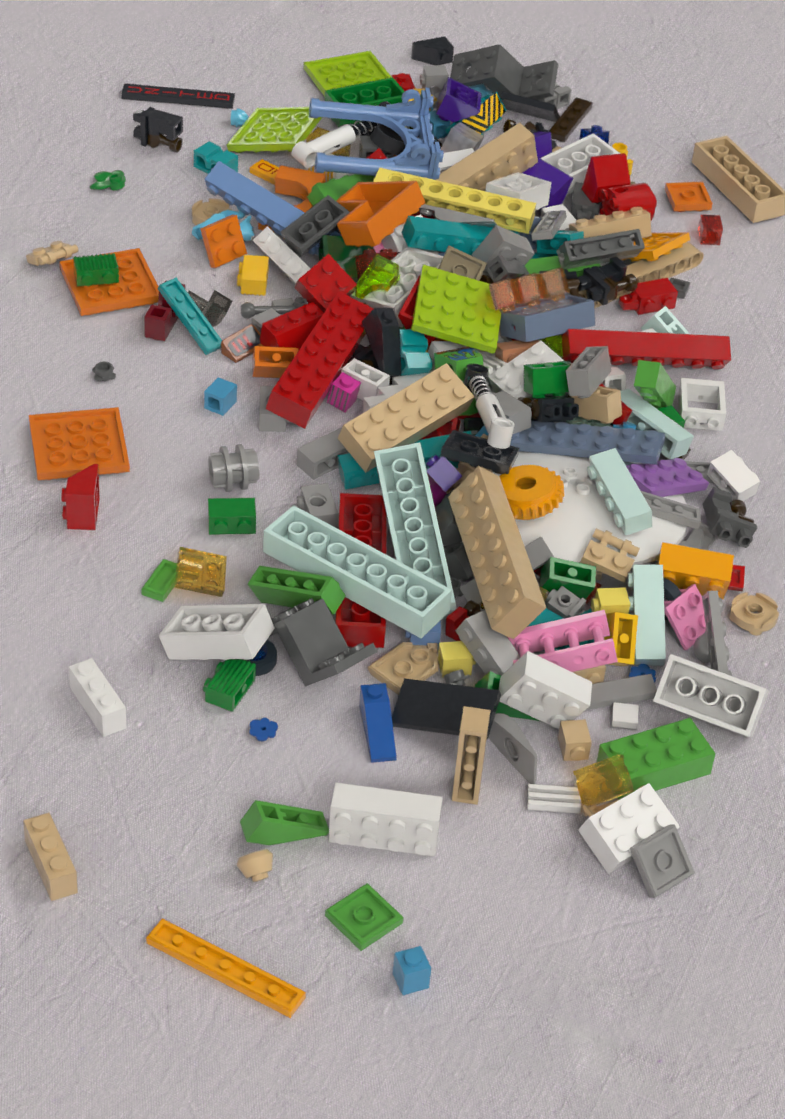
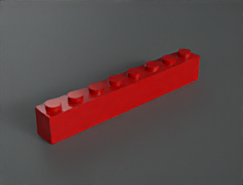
(664, 348)

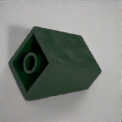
(341, 253)

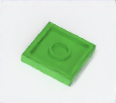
(364, 916)

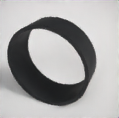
(387, 139)

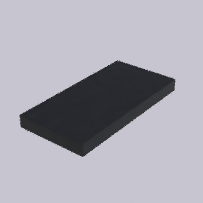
(440, 705)

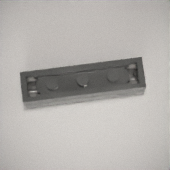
(600, 249)

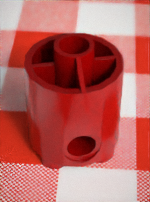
(627, 197)

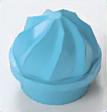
(238, 117)

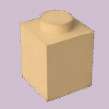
(574, 740)

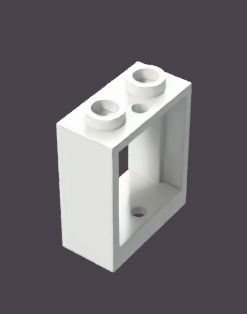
(702, 391)

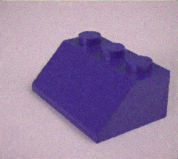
(457, 101)
(559, 181)

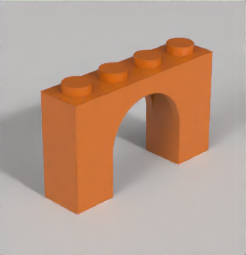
(296, 183)

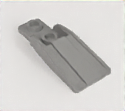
(456, 216)
(514, 746)

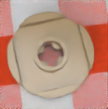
(203, 211)
(754, 623)

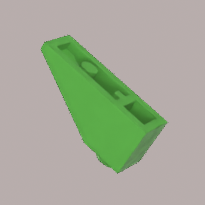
(278, 823)

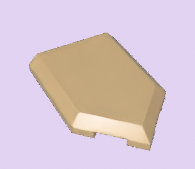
(406, 662)

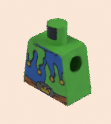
(459, 359)

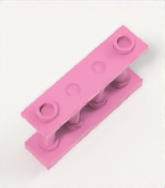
(570, 632)

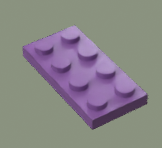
(667, 478)

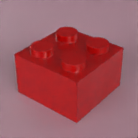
(323, 283)

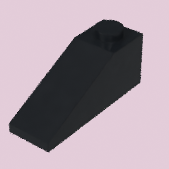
(384, 339)

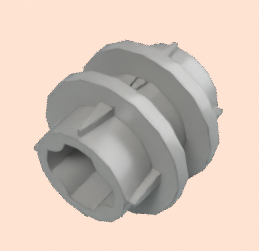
(233, 467)

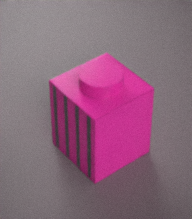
(344, 392)

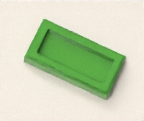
(161, 581)

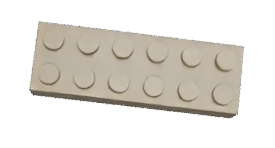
(503, 156)
(739, 178)
(406, 416)

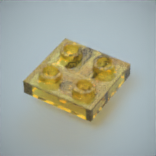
(200, 572)

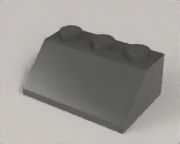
(318, 221)

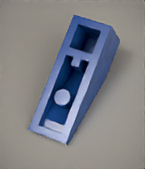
(377, 722)

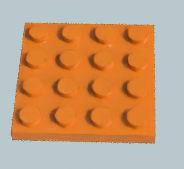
(134, 288)
(77, 439)

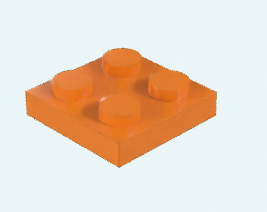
(688, 196)
(223, 241)

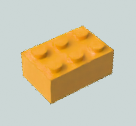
(696, 566)

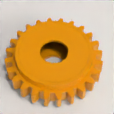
(532, 491)

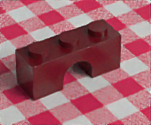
(160, 319)

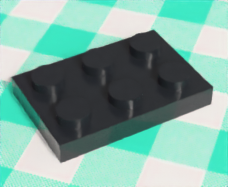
(478, 452)

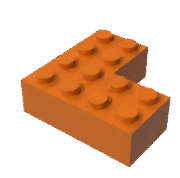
(377, 210)

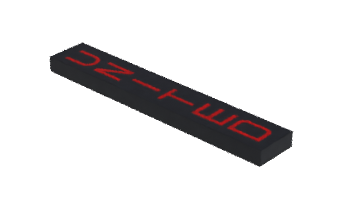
(178, 96)

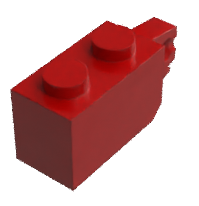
(650, 297)

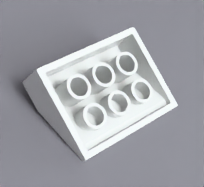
(410, 265)

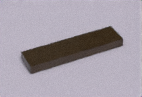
(570, 119)

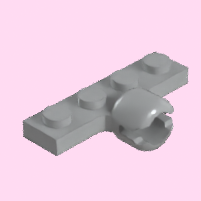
(711, 644)

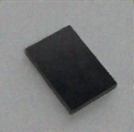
(530, 106)

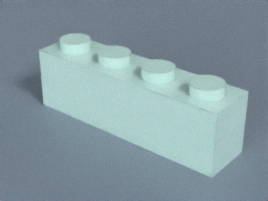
(649, 418)
(620, 491)
(649, 606)

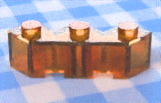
(529, 290)

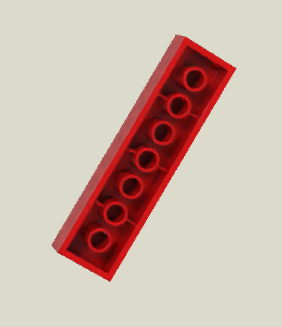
(319, 361)
(366, 520)

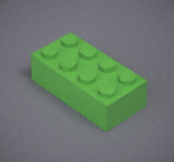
(663, 755)

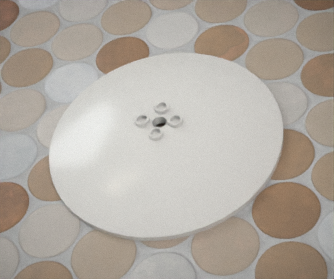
(583, 510)

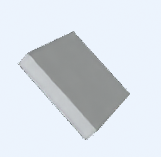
(662, 860)

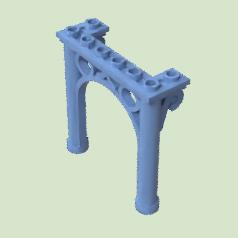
(420, 154)

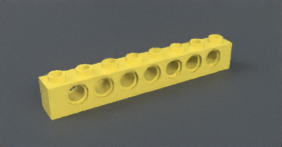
(505, 210)

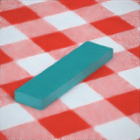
(190, 315)

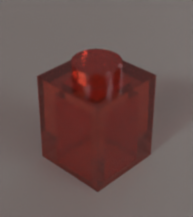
(710, 229)

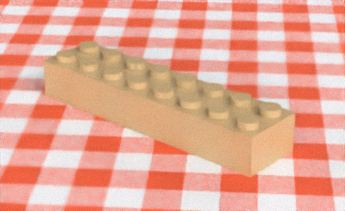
(496, 553)

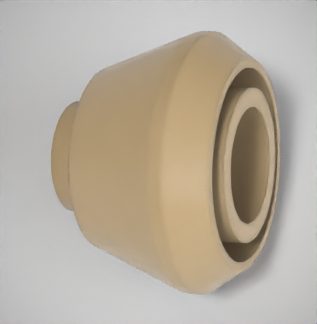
(256, 864)

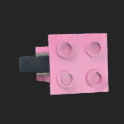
(684, 612)

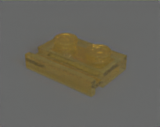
(603, 781)

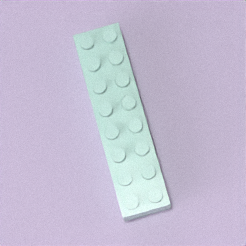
(412, 513)
(361, 570)

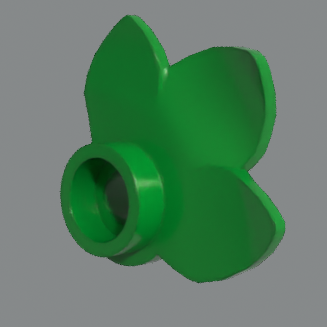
(104, 179)

